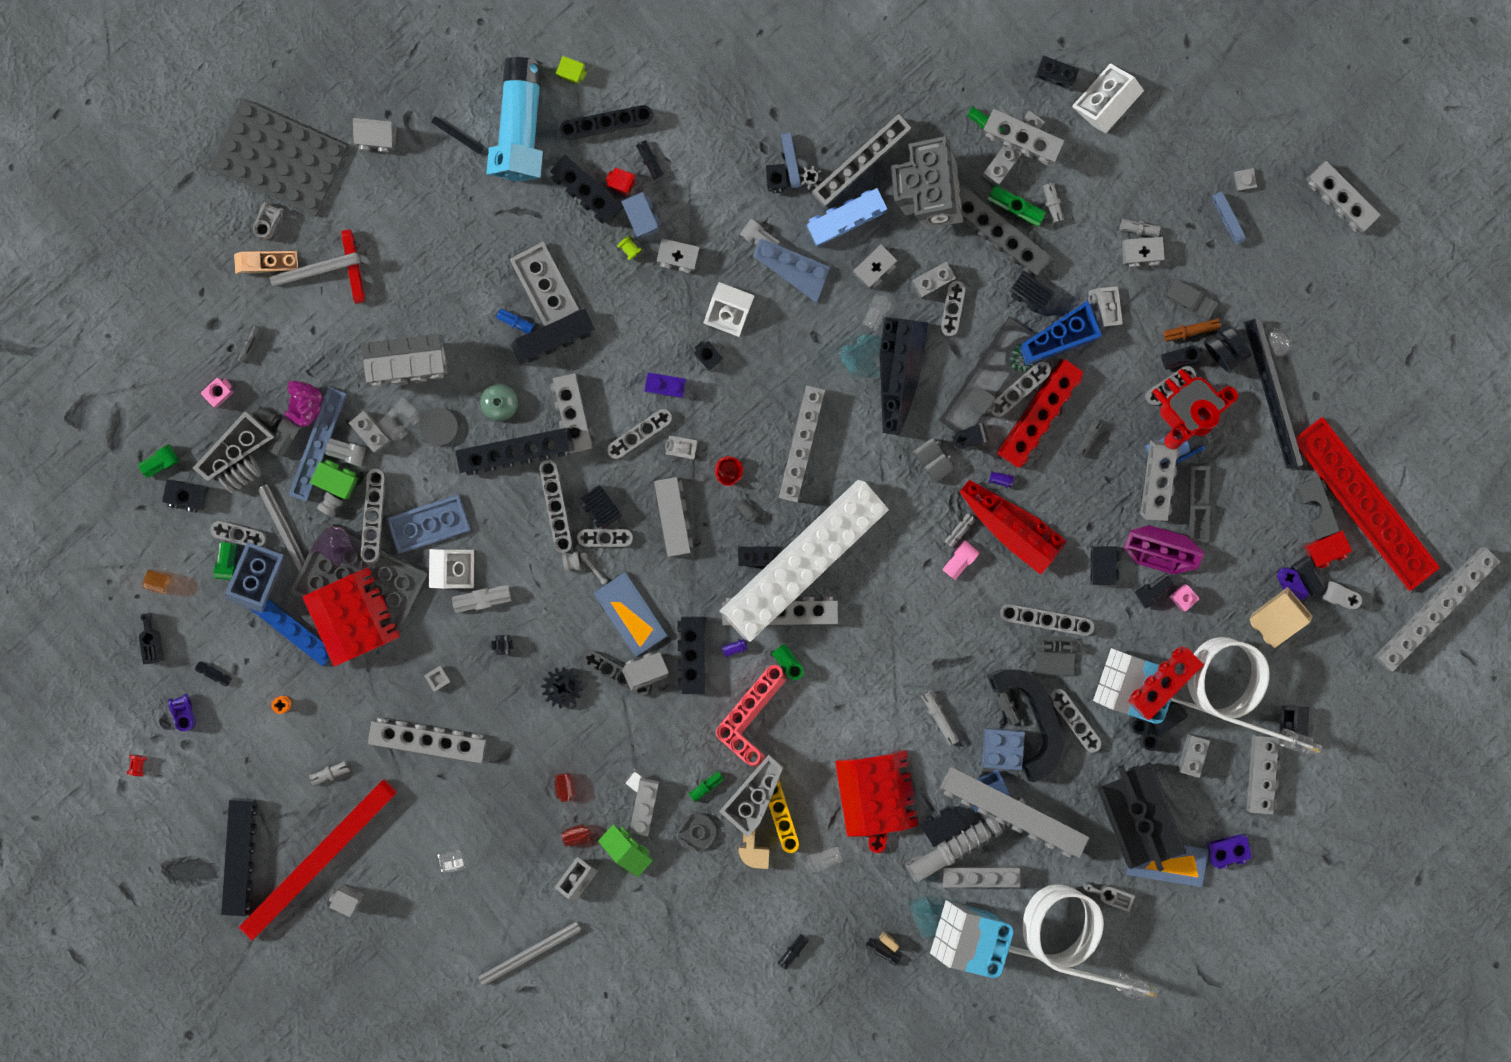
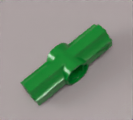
(1028, 211)

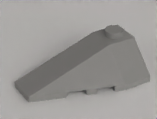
(751, 800)

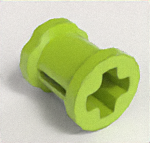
(629, 247)

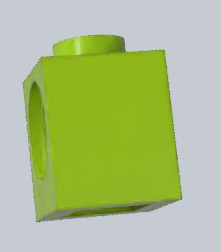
(571, 70)

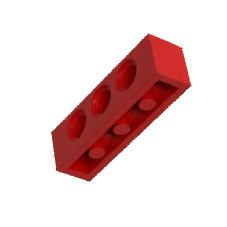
(1175, 681)

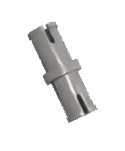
(1053, 202)
(1139, 228)
(329, 773)

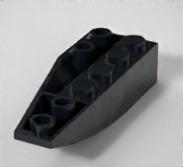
(900, 369)

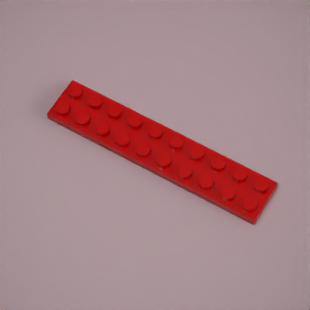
(1365, 504)

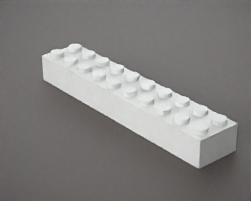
(804, 560)

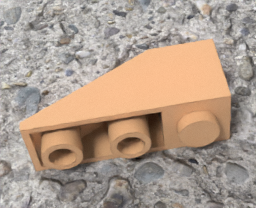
(265, 261)

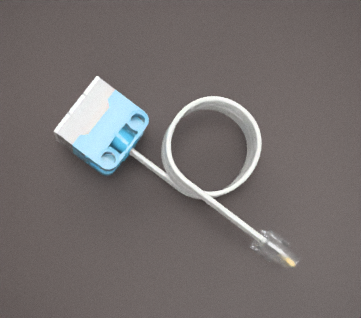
(1126, 673)
(974, 940)

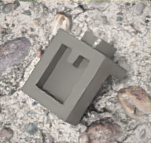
(681, 447)

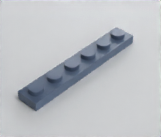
(317, 443)

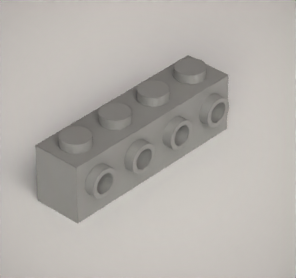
(1263, 774)

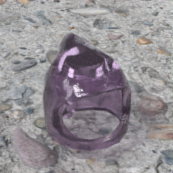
(333, 544)

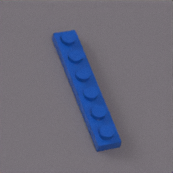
(294, 632)

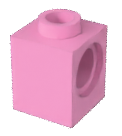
(209, 392)
(1184, 597)

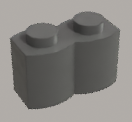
(933, 459)

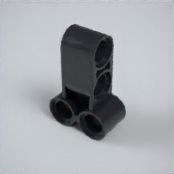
(1174, 715)

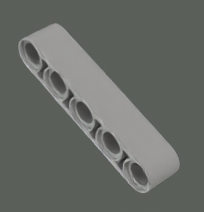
(550, 498)
(370, 507)
(1055, 624)

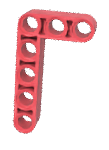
(742, 708)

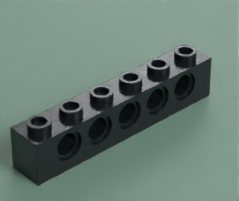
(467, 456)

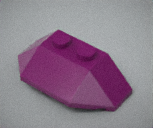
(1163, 550)

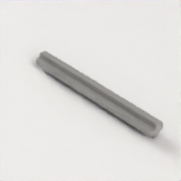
(315, 269)

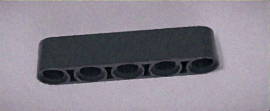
(596, 120)

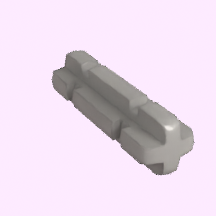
(960, 529)

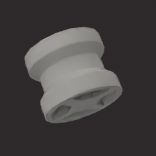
(571, 561)

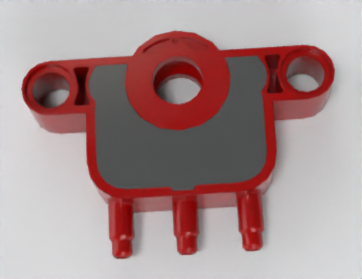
(1188, 403)

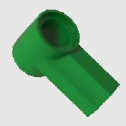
(163, 459)
(225, 566)
(787, 660)

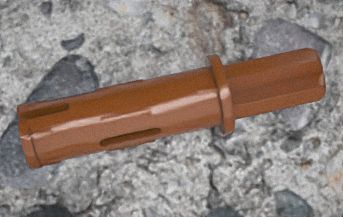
(1191, 330)

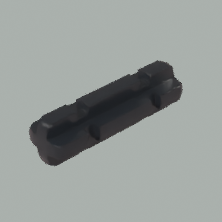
(213, 673)
(882, 951)

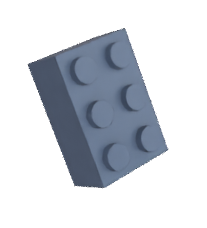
(254, 577)

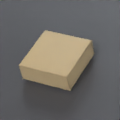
(889, 941)

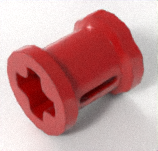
(136, 765)

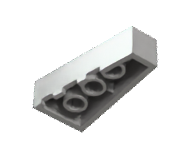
(237, 442)

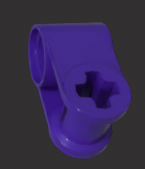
(1294, 584)
(181, 711)

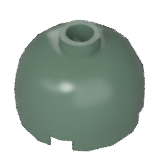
(505, 409)

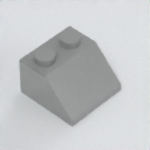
(374, 134)

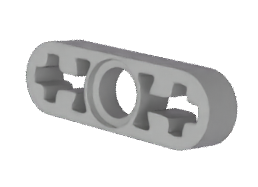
(945, 312)
(1162, 384)
(225, 525)
(591, 533)

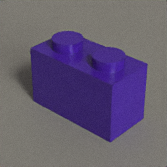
(665, 385)

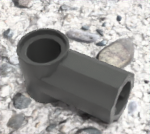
(286, 433)

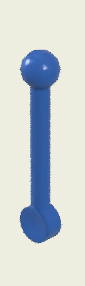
(1190, 454)

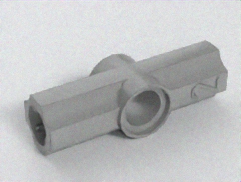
(481, 598)

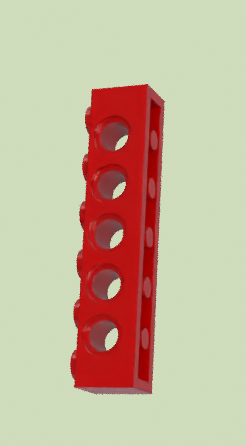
(1030, 416)

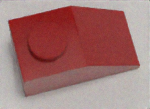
(621, 181)

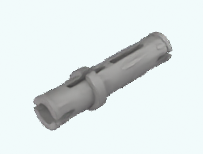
(943, 723)

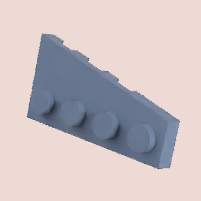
(799, 271)

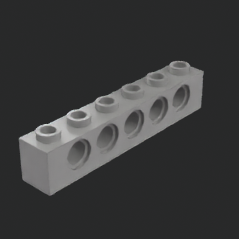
(861, 161)
(801, 443)
(829, 616)
(378, 737)

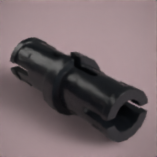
(649, 159)

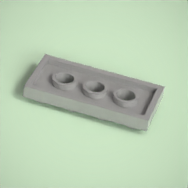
(531, 284)

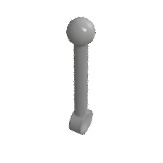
(583, 557)

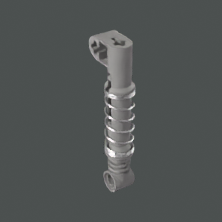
(946, 853)

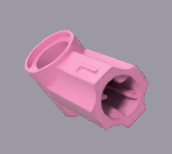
(963, 556)

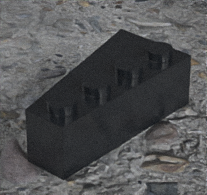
(552, 336)

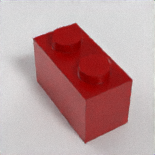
(1328, 548)

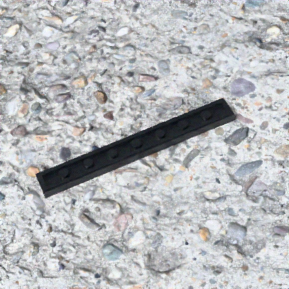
(1273, 393)

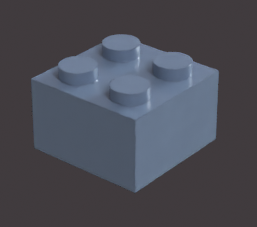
(640, 215)
(1003, 748)

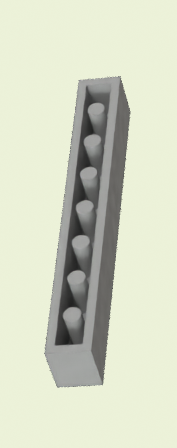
(1014, 813)

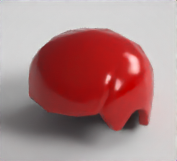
(728, 470)

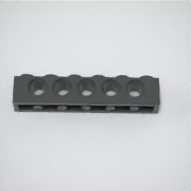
(994, 220)

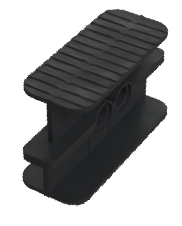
(1162, 838)

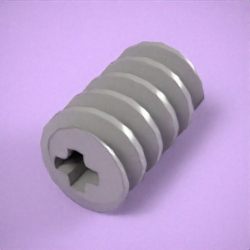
(240, 475)

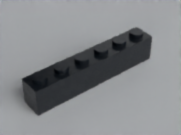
(239, 857)

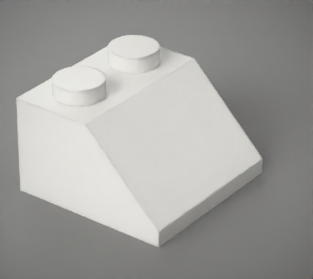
(728, 309)
(451, 568)

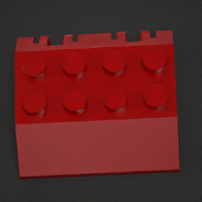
(349, 617)
(876, 794)

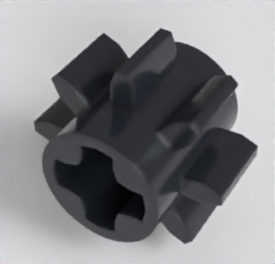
(502, 644)

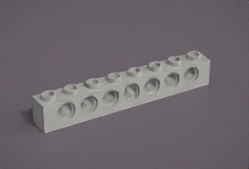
(1436, 609)

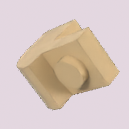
(752, 855)

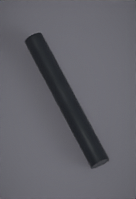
(457, 135)

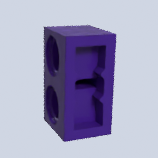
(1228, 845)

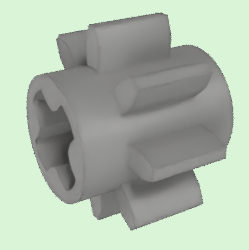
(811, 172)

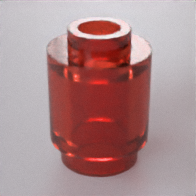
(564, 787)
(576, 835)

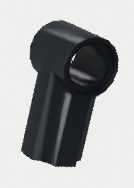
(1179, 357)
(1307, 572)
(1150, 593)

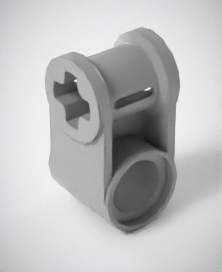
(267, 219)
(1339, 595)

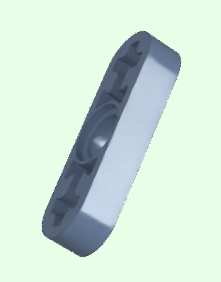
(790, 160)
(1228, 218)

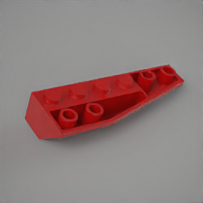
(1014, 527)

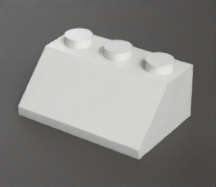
(1108, 98)

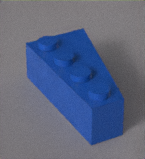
(1065, 334)

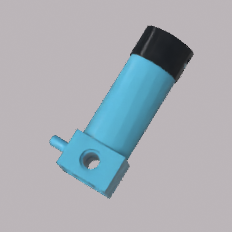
(515, 153)

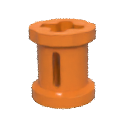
(277, 709)

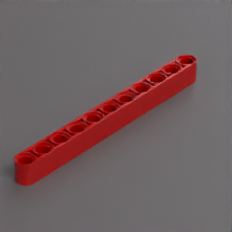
(317, 859)

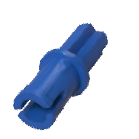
(515, 321)

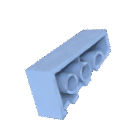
(846, 217)

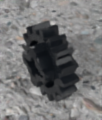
(554, 683)

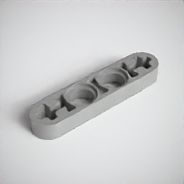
(1018, 387)
(641, 436)
(1077, 718)

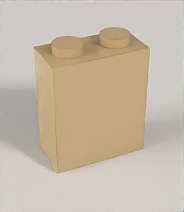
(1280, 618)

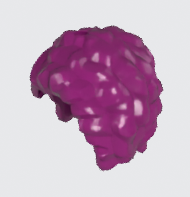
(304, 403)

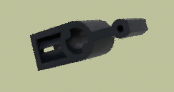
(152, 651)

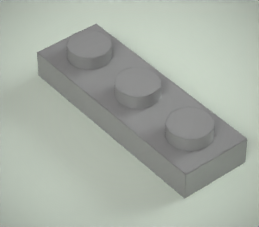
(644, 807)

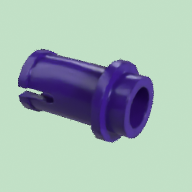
(1001, 479)
(734, 648)

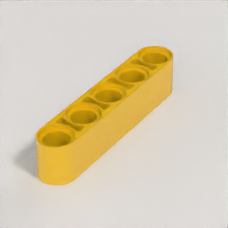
(789, 833)

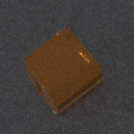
(156, 581)

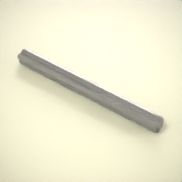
(282, 526)
(529, 953)

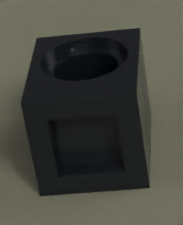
(778, 169)
(711, 363)

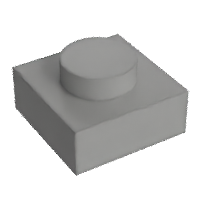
(1245, 179)
(437, 678)

